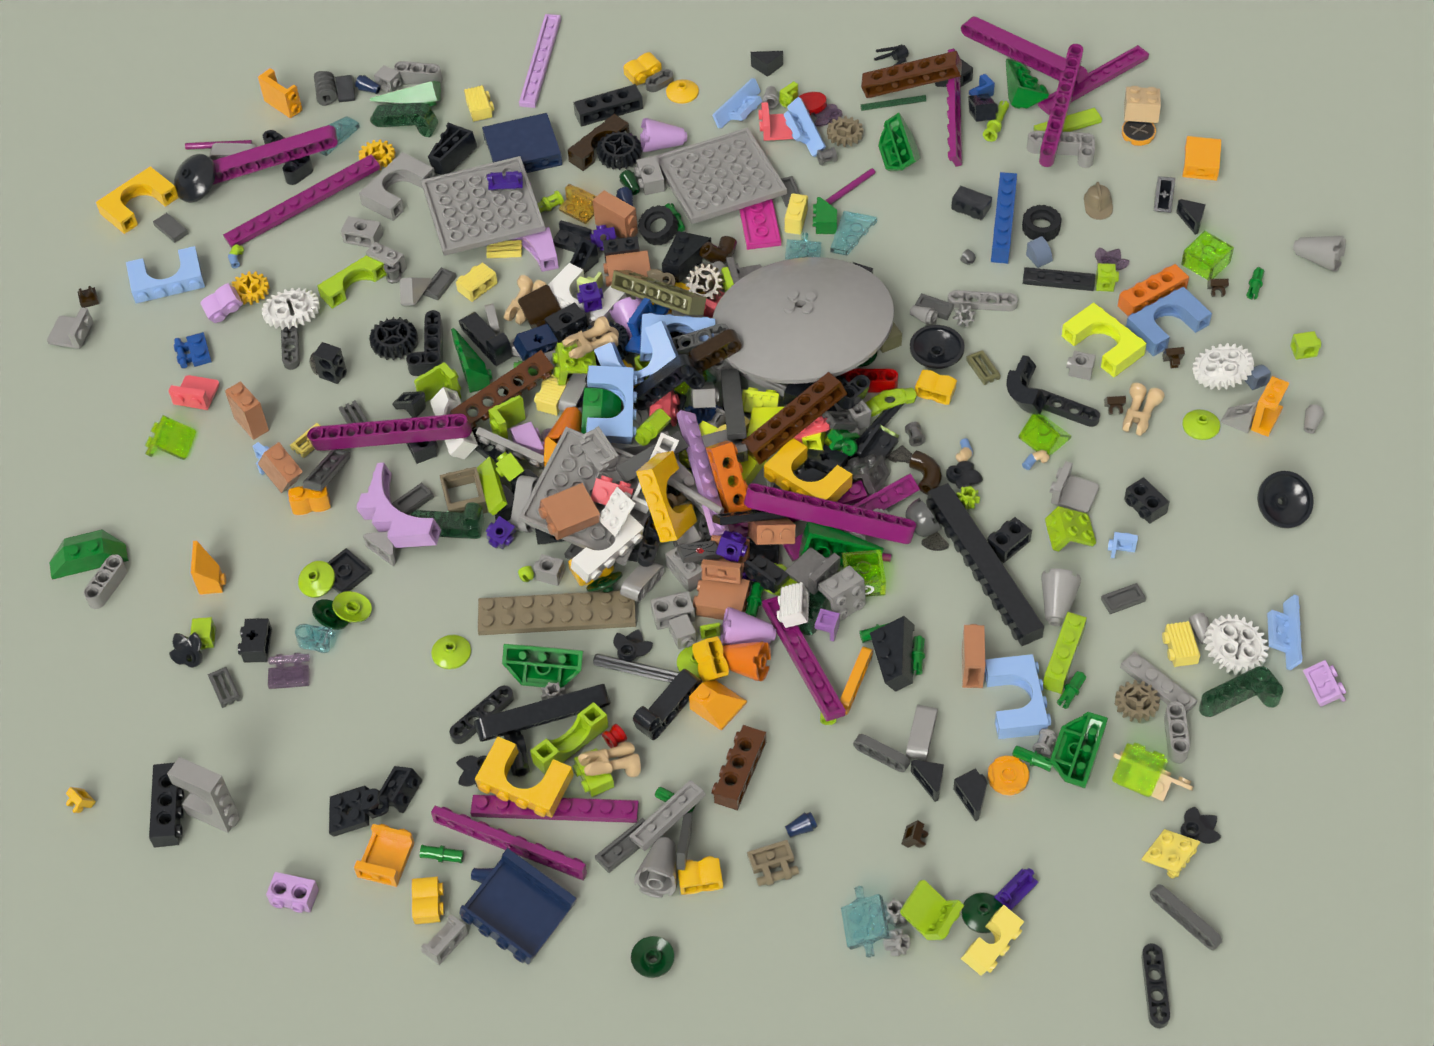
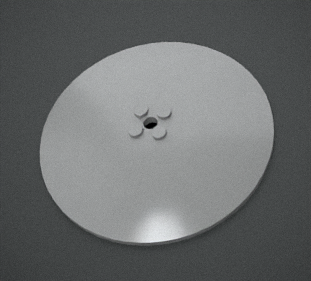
(837, 328)

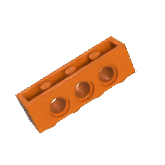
(1152, 289)
(716, 455)

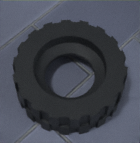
(1041, 212)
(649, 217)

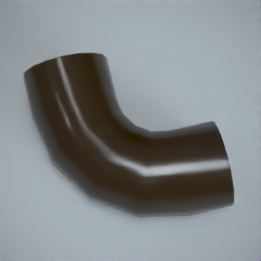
(725, 249)
(929, 468)

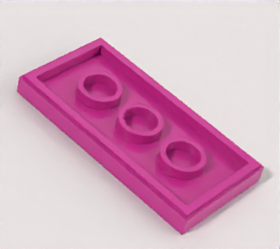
(760, 225)

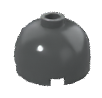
(923, 518)

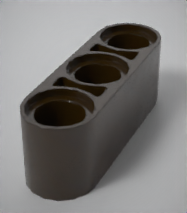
(716, 349)

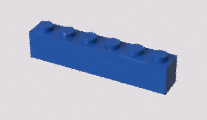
(1004, 218)

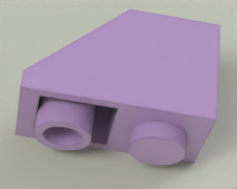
(528, 437)

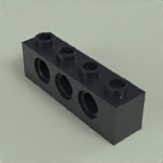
(606, 104)
(159, 832)

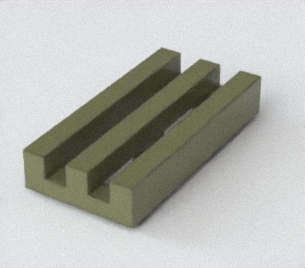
(987, 377)

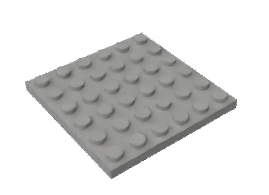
(720, 175)
(473, 216)
(566, 469)

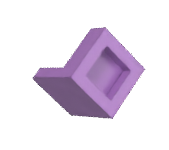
(828, 622)

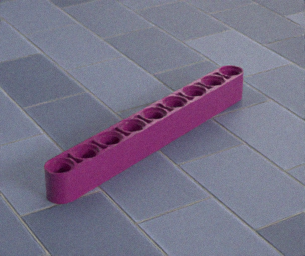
(1017, 48)
(1061, 105)
(275, 153)
(389, 432)
(829, 513)

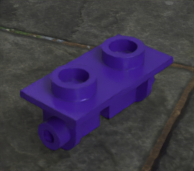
(510, 181)
(1016, 888)

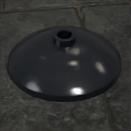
(194, 178)
(937, 346)
(1295, 497)

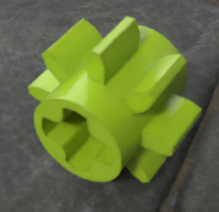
(968, 497)

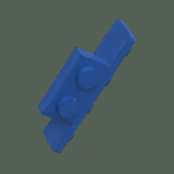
(634, 322)

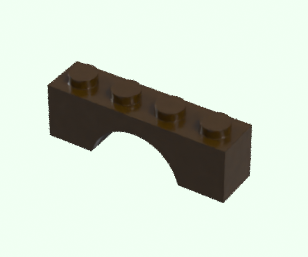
(582, 152)

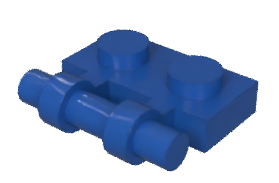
(198, 349)

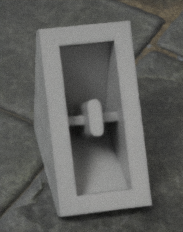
(412, 289)
(1240, 416)
(381, 545)

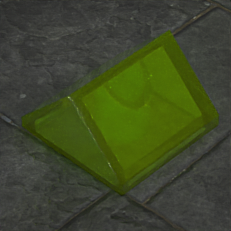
(1043, 434)

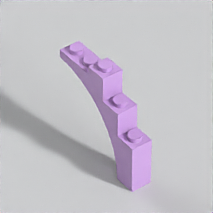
(541, 248)
(401, 528)

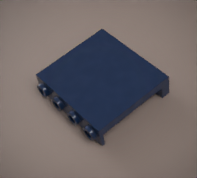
(524, 137)
(517, 907)

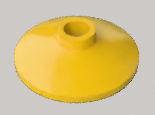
(682, 91)

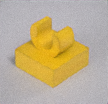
(79, 798)

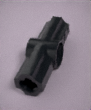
(520, 765)

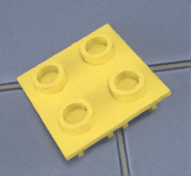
(1171, 852)

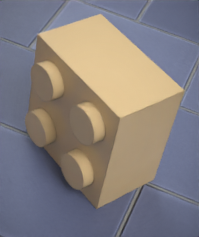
(1142, 104)

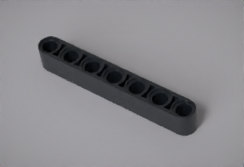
(540, 712)

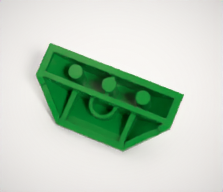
(897, 144)
(85, 553)
(541, 664)
(1078, 748)

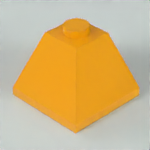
(206, 571)
(715, 703)

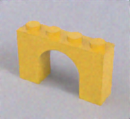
(148, 183)
(784, 463)
(653, 480)
(541, 798)

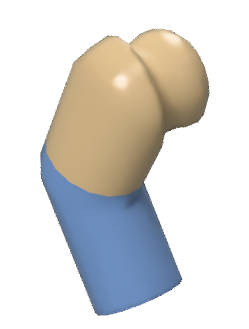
(966, 451)
(1033, 457)

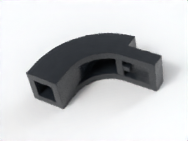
(1017, 383)

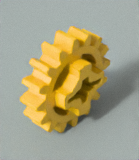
(378, 151)
(251, 287)

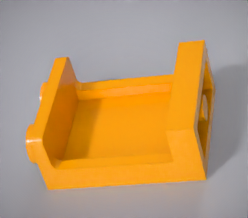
(282, 99)
(1202, 158)
(1268, 406)
(385, 855)

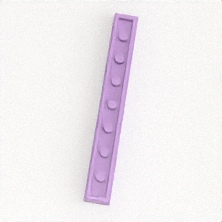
(540, 61)

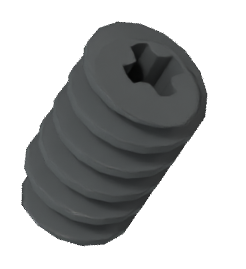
(325, 87)

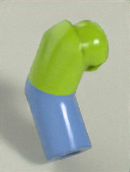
(232, 256)

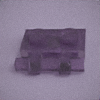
(288, 676)

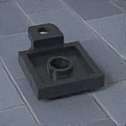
(363, 804)

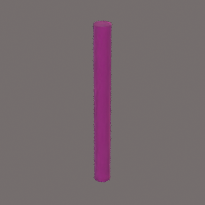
(208, 145)
(850, 186)

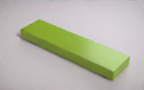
(1076, 121)
(491, 486)

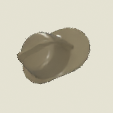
(1098, 202)

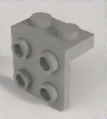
(71, 330)
(1072, 491)
(844, 591)

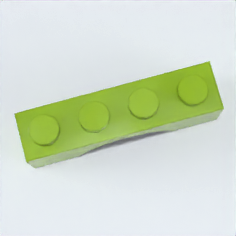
(334, 288)
(1063, 653)
(587, 726)

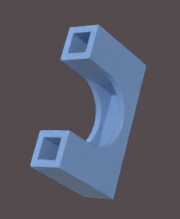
(1177, 304)

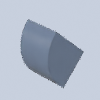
(1039, 252)
(1259, 377)

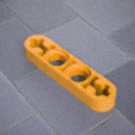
(856, 678)

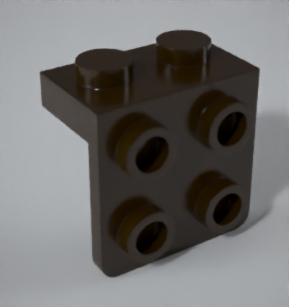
(538, 306)

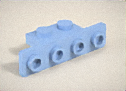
(739, 105)
(803, 127)
(1285, 631)

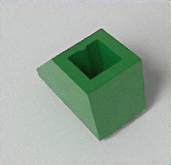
(825, 217)

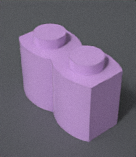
(221, 303)

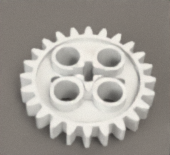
(277, 311)
(1223, 366)
(1235, 644)

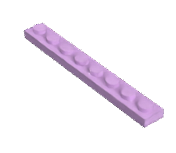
(700, 467)

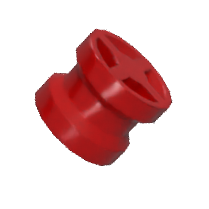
(614, 736)

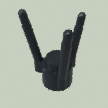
(899, 53)

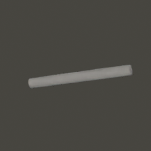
(696, 496)

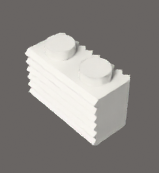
(793, 605)

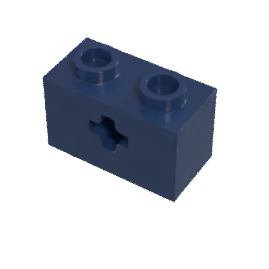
(534, 340)

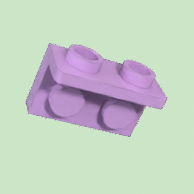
(1324, 684)

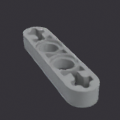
(982, 298)

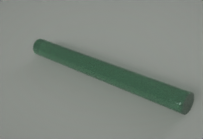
(895, 102)

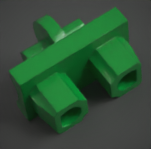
(843, 441)

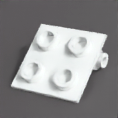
(616, 511)

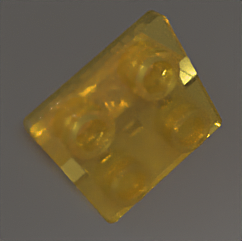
(578, 204)

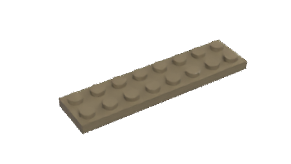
(555, 613)

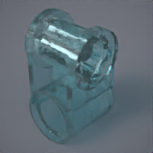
(316, 637)

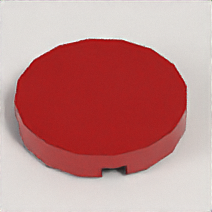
(814, 101)

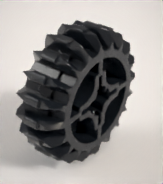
(619, 150)
(394, 343)

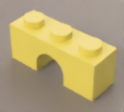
(982, 955)

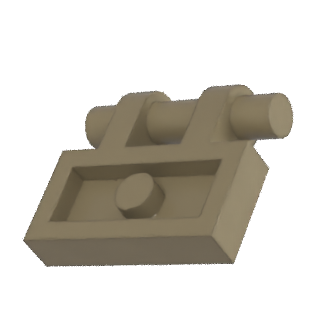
(771, 857)

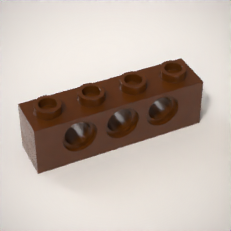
(732, 795)

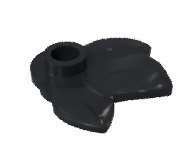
(963, 474)
(631, 644)
(185, 648)
(471, 767)
(1201, 825)

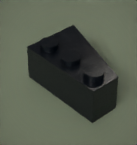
(452, 148)
(683, 254)
(894, 652)

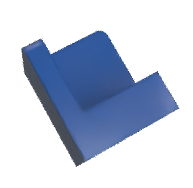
(986, 86)

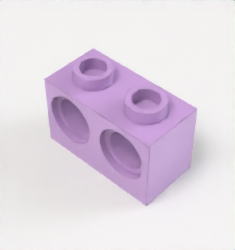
(294, 888)

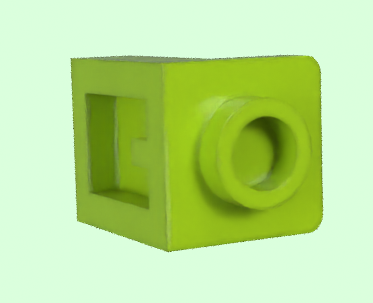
(788, 94)

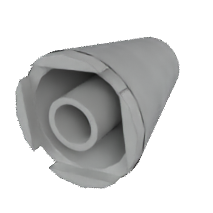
(1322, 250)
(1058, 594)
(658, 869)

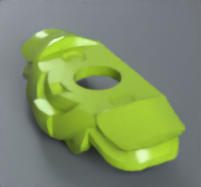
(901, 395)

